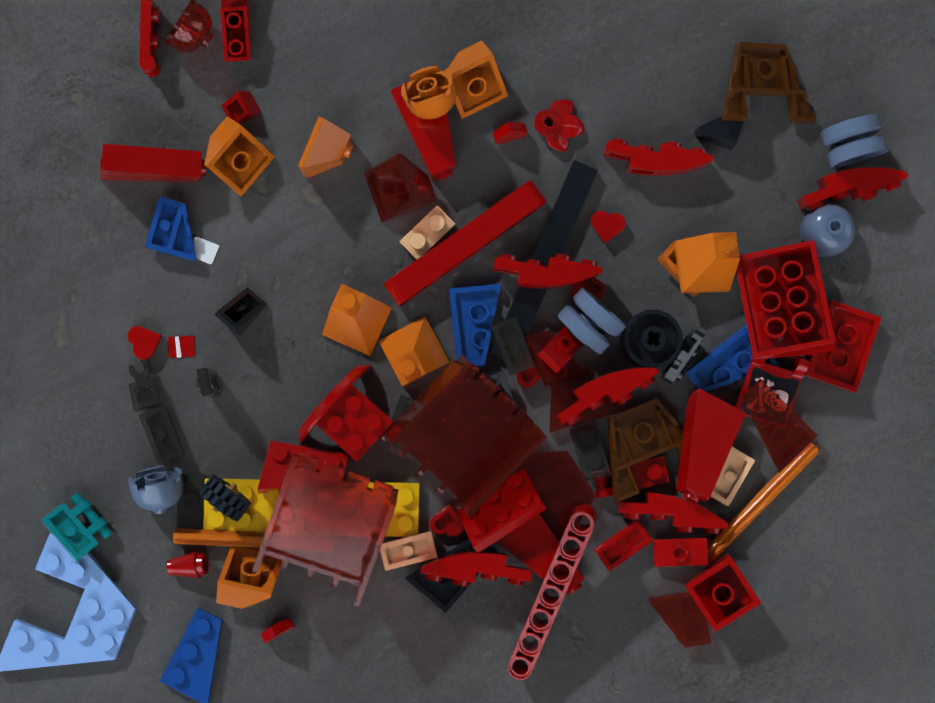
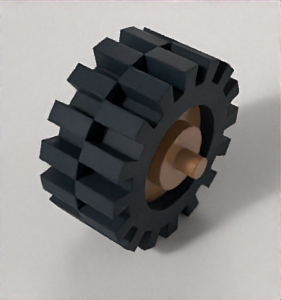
(225, 497)

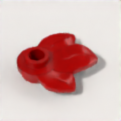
(563, 124)

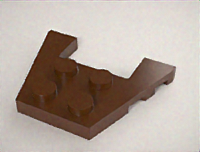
(764, 71)
(636, 437)

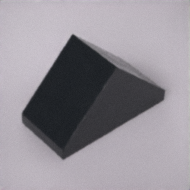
(720, 132)
(241, 311)

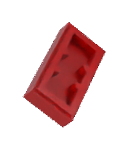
(560, 349)
(623, 545)
(681, 552)

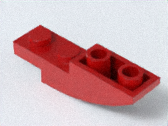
(236, 30)
(668, 161)
(859, 182)
(558, 273)
(615, 386)
(683, 513)
(464, 565)

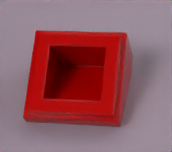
(241, 107)

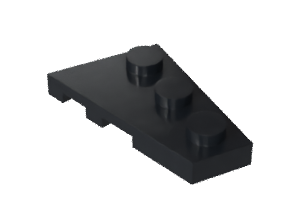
(443, 592)

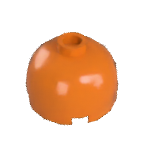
(430, 92)

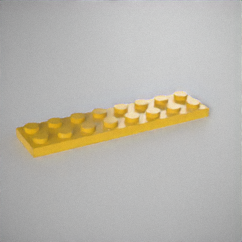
(257, 517)

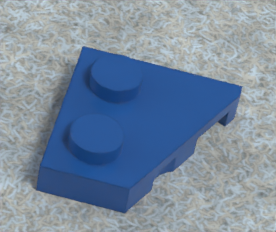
(171, 230)

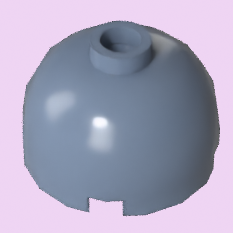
(830, 229)
(156, 488)

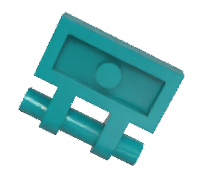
(71, 532)

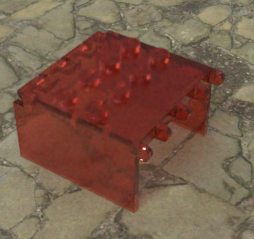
(465, 434)
(329, 523)

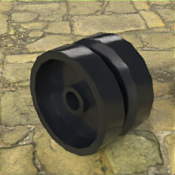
(666, 335)

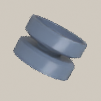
(854, 141)
(587, 325)

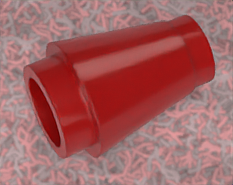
(189, 565)

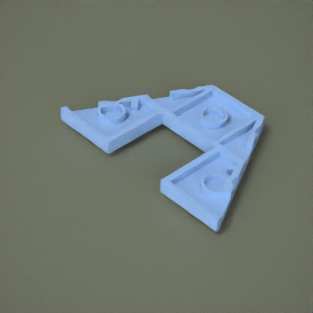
(96, 627)

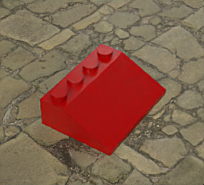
(785, 302)

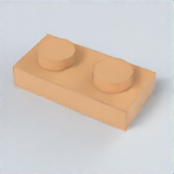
(427, 233)
(732, 476)
(408, 550)

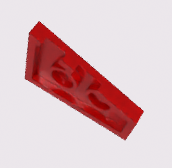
(280, 456)

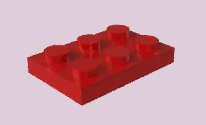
(854, 338)
(503, 511)

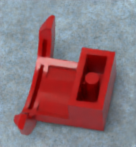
(348, 417)

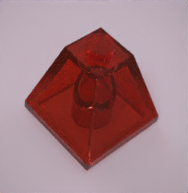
(399, 188)

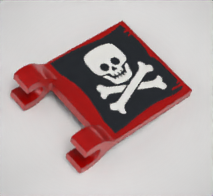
(780, 380)

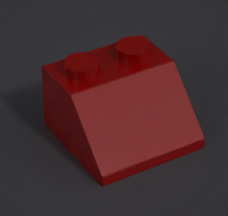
(722, 592)

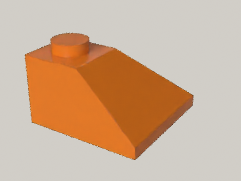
(476, 79)
(325, 149)
(236, 156)
(707, 262)
(356, 320)
(414, 351)
(240, 585)

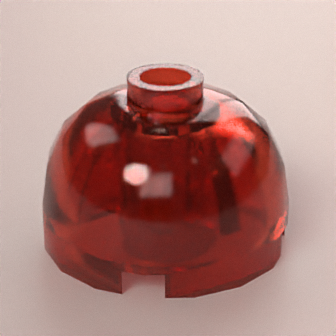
(191, 29)

